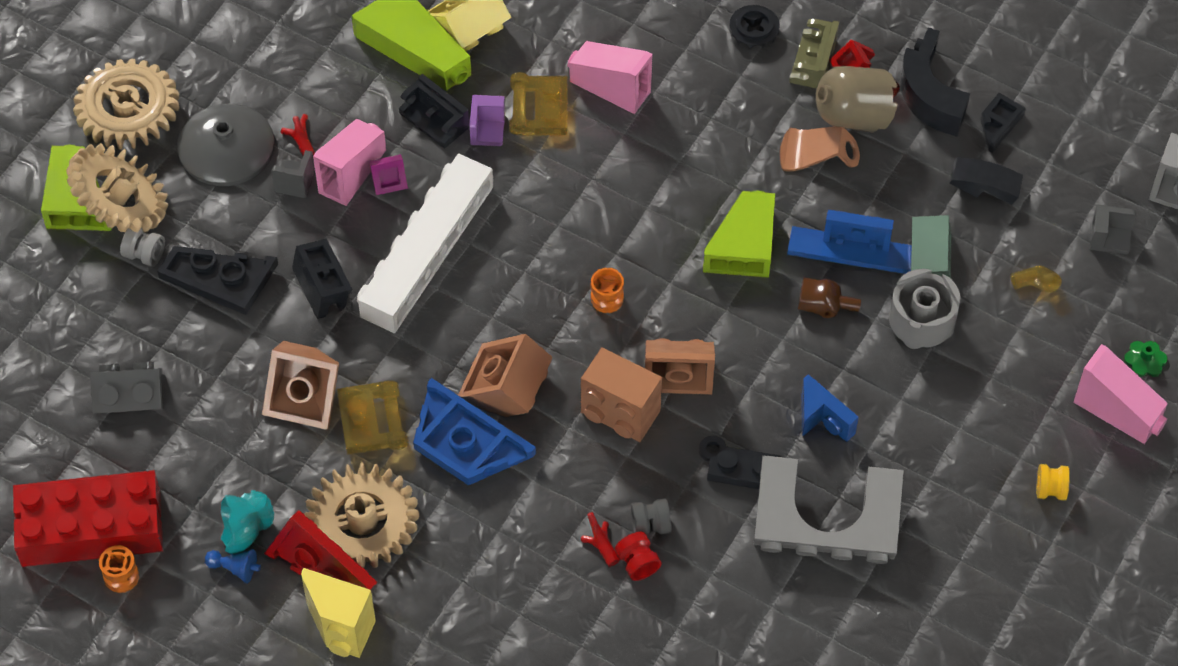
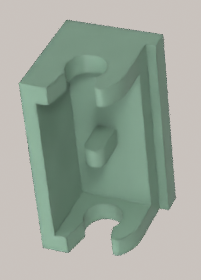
(931, 244)

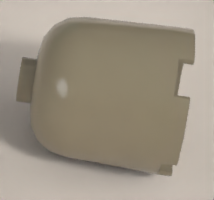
(856, 98)

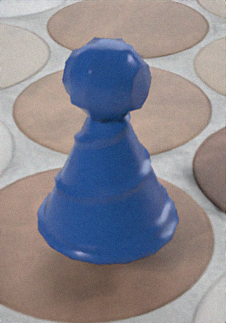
(239, 564)

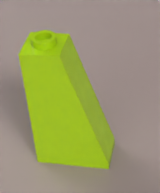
(413, 39)

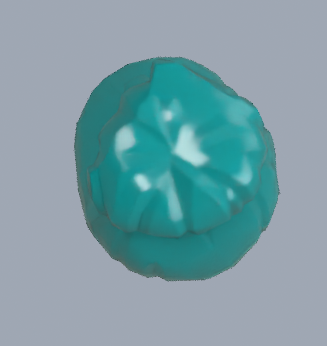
(244, 519)

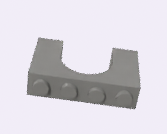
(870, 536)

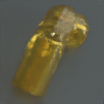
(1038, 277)

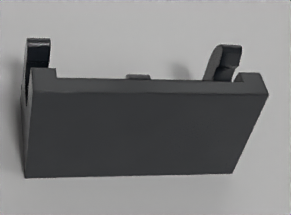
(434, 111)
(321, 277)

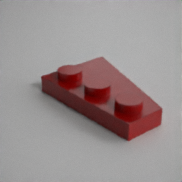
(310, 548)

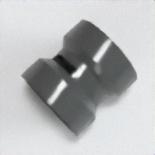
(651, 517)

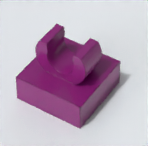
(388, 174)

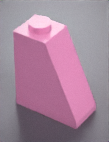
(613, 73)
(345, 159)
(1120, 396)

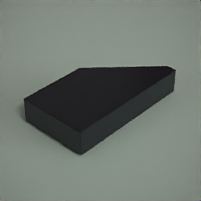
(1000, 119)

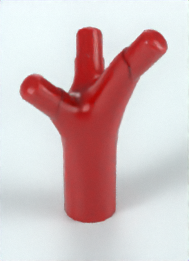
(299, 134)
(601, 540)

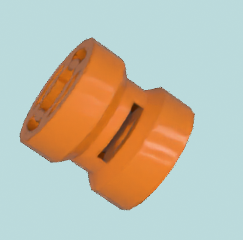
(607, 290)
(119, 577)

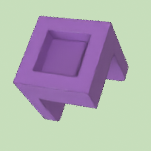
(487, 120)

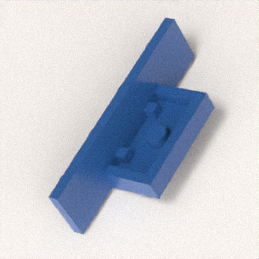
(852, 241)

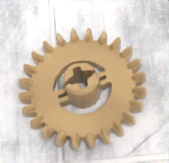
(131, 116)
(122, 182)
(358, 495)

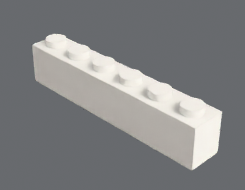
(425, 243)

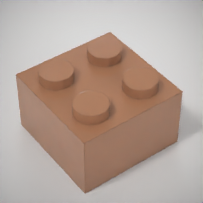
(620, 395)

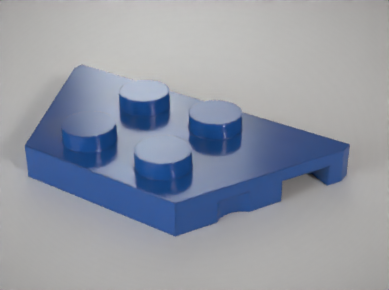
(466, 438)

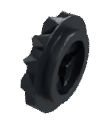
(753, 16)

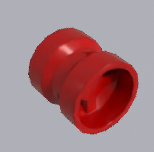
(638, 556)

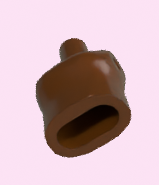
(825, 298)

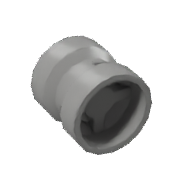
(142, 246)

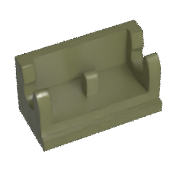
(814, 53)

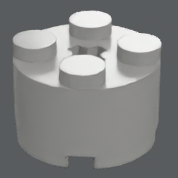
(924, 308)

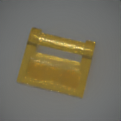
(549, 105)
(360, 418)

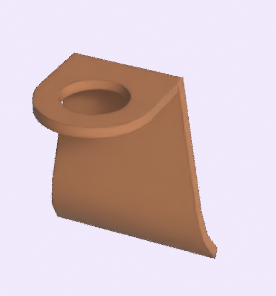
(809, 147)

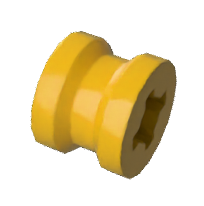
(1052, 482)

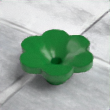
(1145, 358)

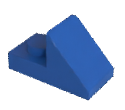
(822, 406)

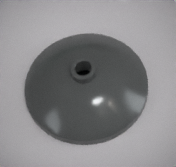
(227, 156)

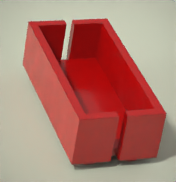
(86, 516)

